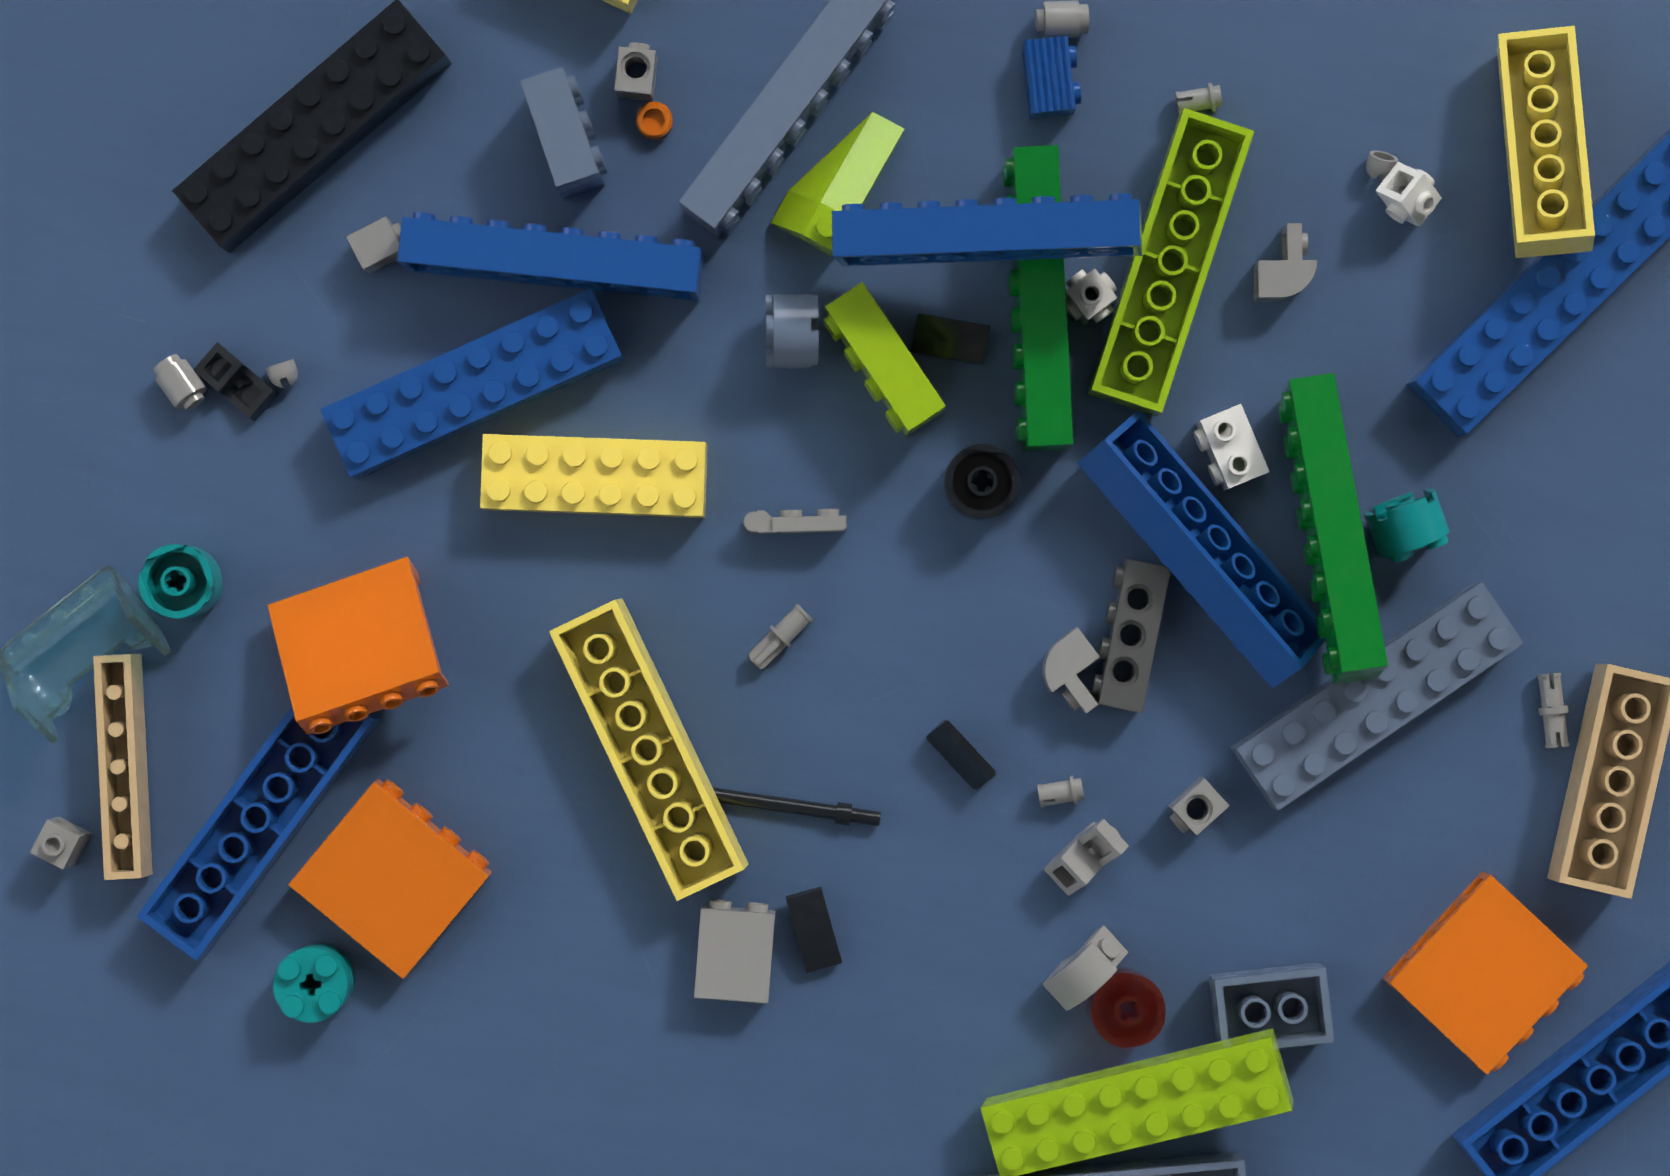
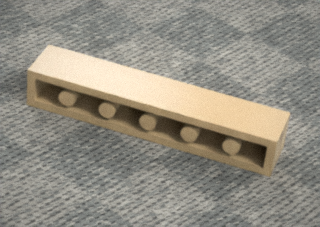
(122, 766)

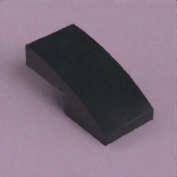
(235, 381)
(813, 929)

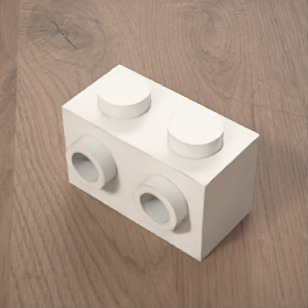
(1230, 447)

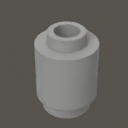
(1062, 19)
(179, 382)

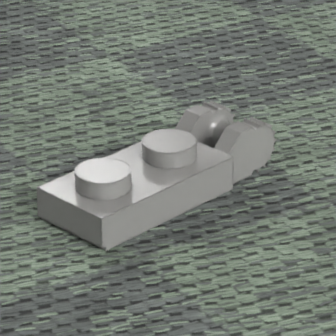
(793, 522)

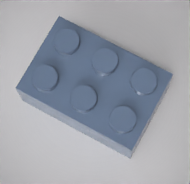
(564, 132)
(1282, 998)

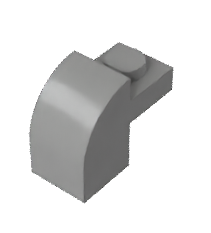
(1286, 277)
(1063, 663)
(1085, 856)
(1086, 969)

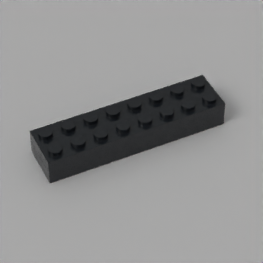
(312, 126)

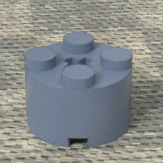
(792, 331)

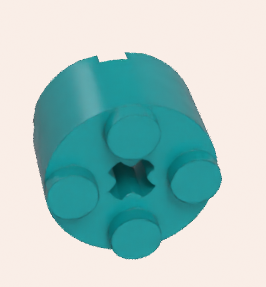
(1407, 525)
(163, 569)
(299, 998)

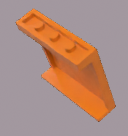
(356, 646)
(391, 877)
(1486, 972)

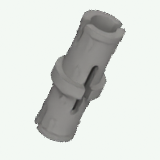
(1553, 710)

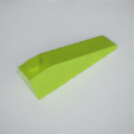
(838, 179)

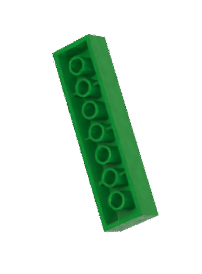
(1039, 316)
(1333, 529)

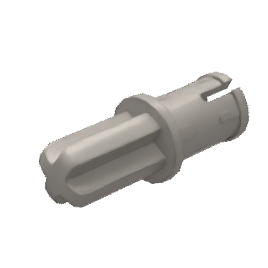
(779, 637)

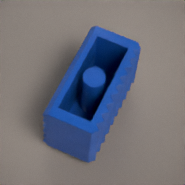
(1049, 77)

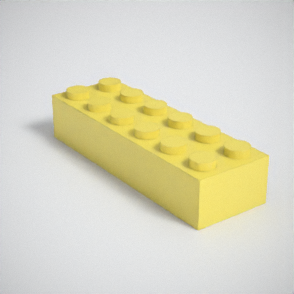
(1545, 142)
(593, 475)

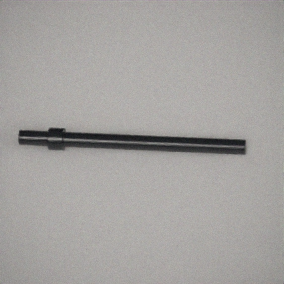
(841, 813)

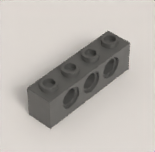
(1153, 582)

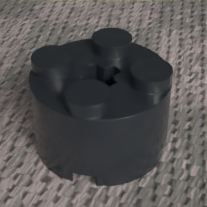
(997, 468)

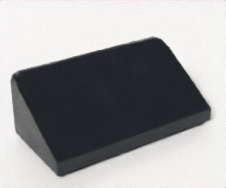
(950, 338)
(960, 754)

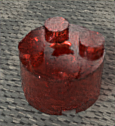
(1133, 1028)

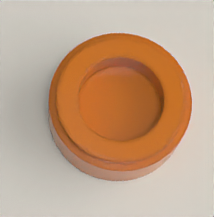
(654, 120)

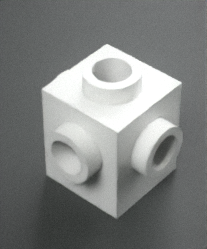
(1408, 194)
(1079, 306)

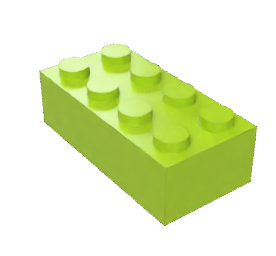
(883, 359)

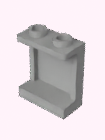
(734, 952)

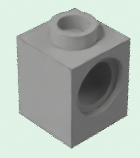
(636, 88)
(376, 244)
(1212, 801)
(60, 842)

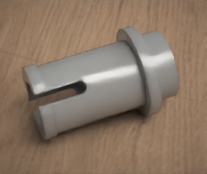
(1200, 99)
(1061, 792)

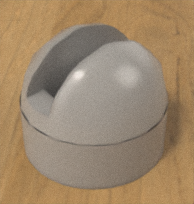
(1380, 164)
(283, 370)

